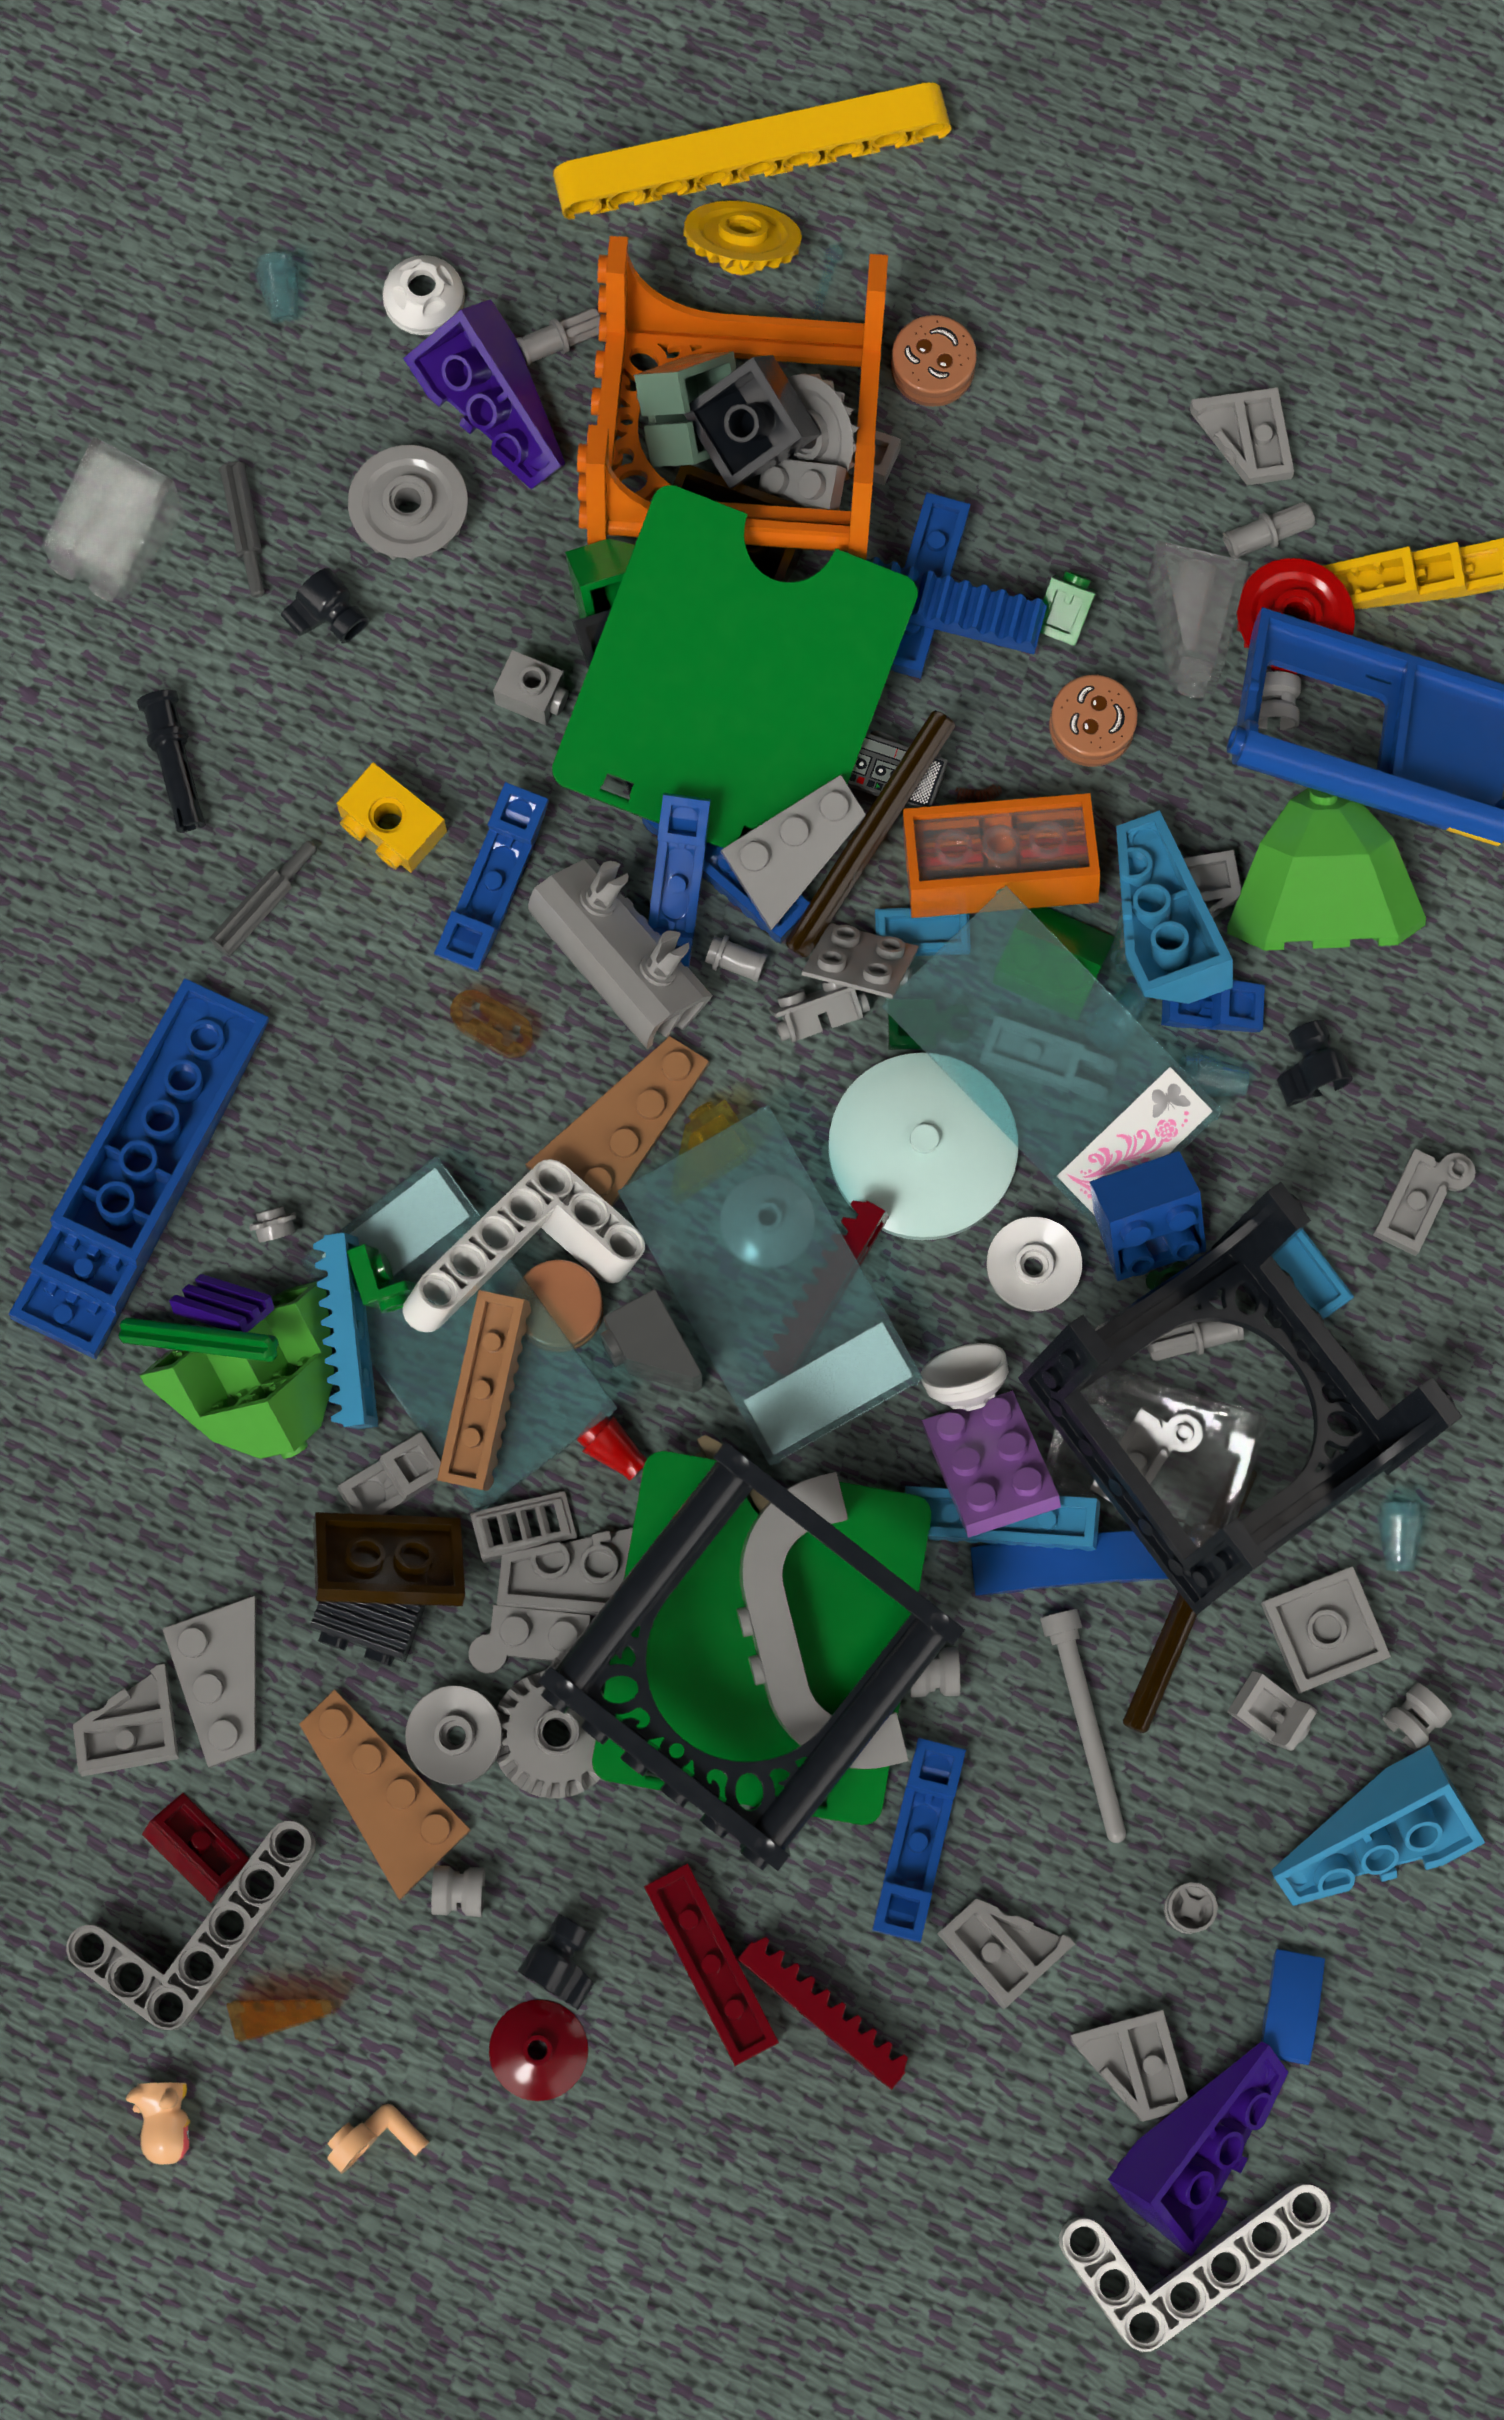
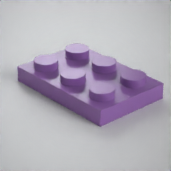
(991, 1464)

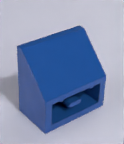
(1149, 1215)

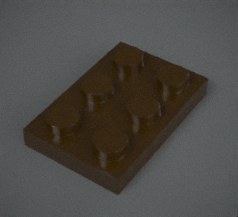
(388, 1559)

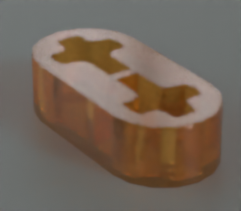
(497, 1014)

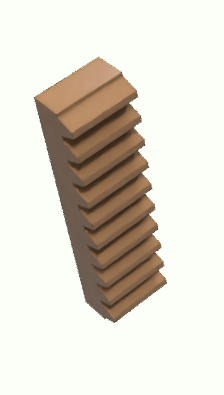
(484, 1390)

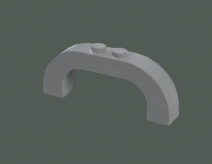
(771, 1626)

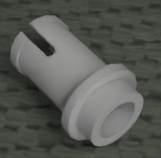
(735, 958)

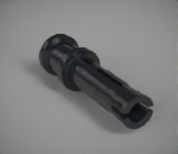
(169, 741)

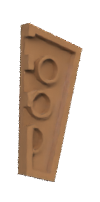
(626, 1122)
(388, 1801)

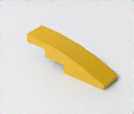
(1422, 575)

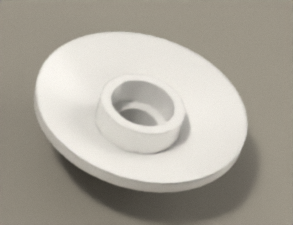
(1038, 1240)

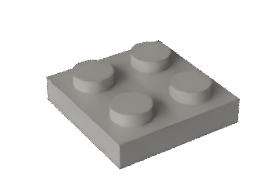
(1325, 1630)

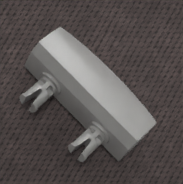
(618, 950)

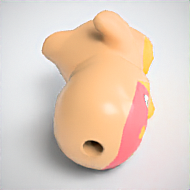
(165, 2125)

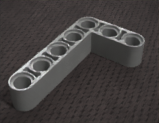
(206, 1939)

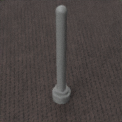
(1063, 1632)

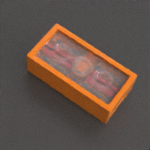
(971, 850)

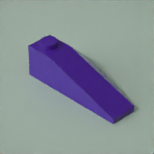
(484, 376)
(1186, 2158)

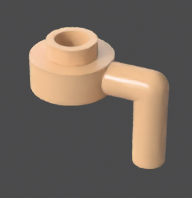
(353, 2142)

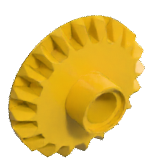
(742, 236)

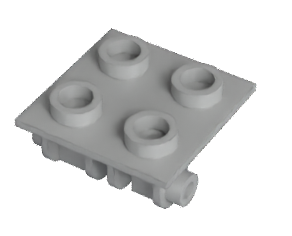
(861, 960)

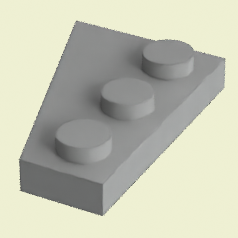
(792, 848)

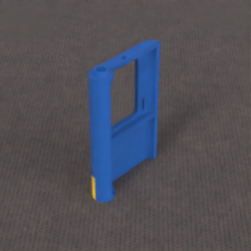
(1437, 737)

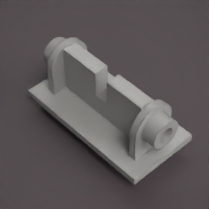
(802, 1010)

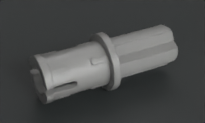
(559, 335)
(1268, 530)
(1194, 1338)

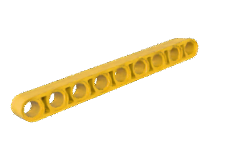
(751, 148)

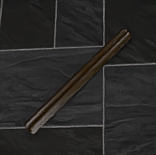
(870, 833)
(1164, 1658)

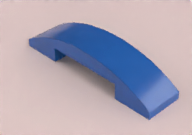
(679, 867)
(493, 878)
(1020, 1567)
(918, 1840)

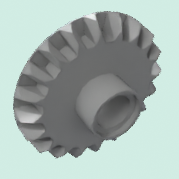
(832, 419)
(400, 477)
(526, 1755)

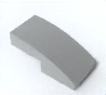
(392, 1479)

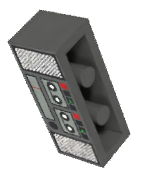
(878, 761)

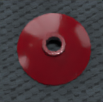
(565, 2050)

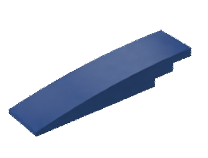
(138, 1169)

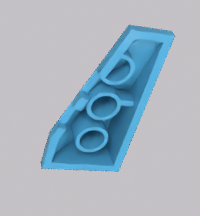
(1165, 921)
(1394, 1820)

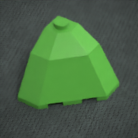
(1326, 879)
(257, 1403)

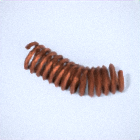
(978, 791)

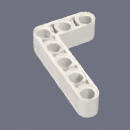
(545, 1199)
(1195, 2271)

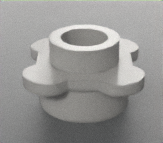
(273, 1224)

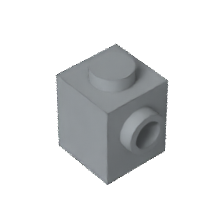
(531, 688)

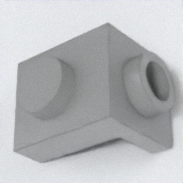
(1272, 1712)

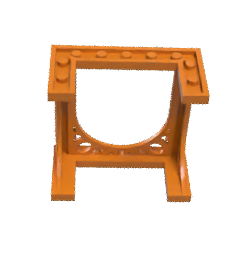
(650, 324)

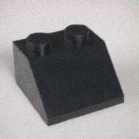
(751, 420)

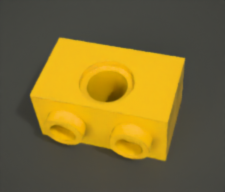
(379, 795)

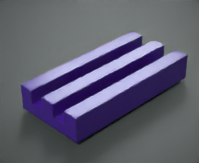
(225, 1299)

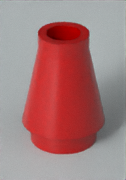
(613, 1447)

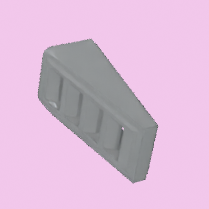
(500, 1513)

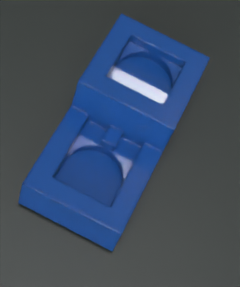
(1229, 1010)
(1293, 2005)

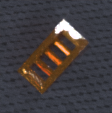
(266, 2017)

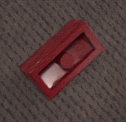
(196, 1847)

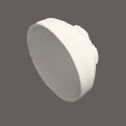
(423, 313)
(966, 1375)

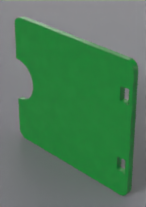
(727, 676)
(702, 1660)

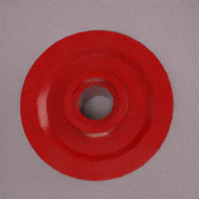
(1296, 589)

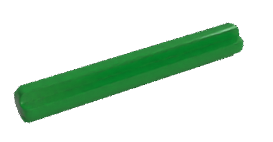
(198, 1339)

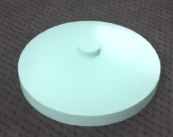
(918, 1149)

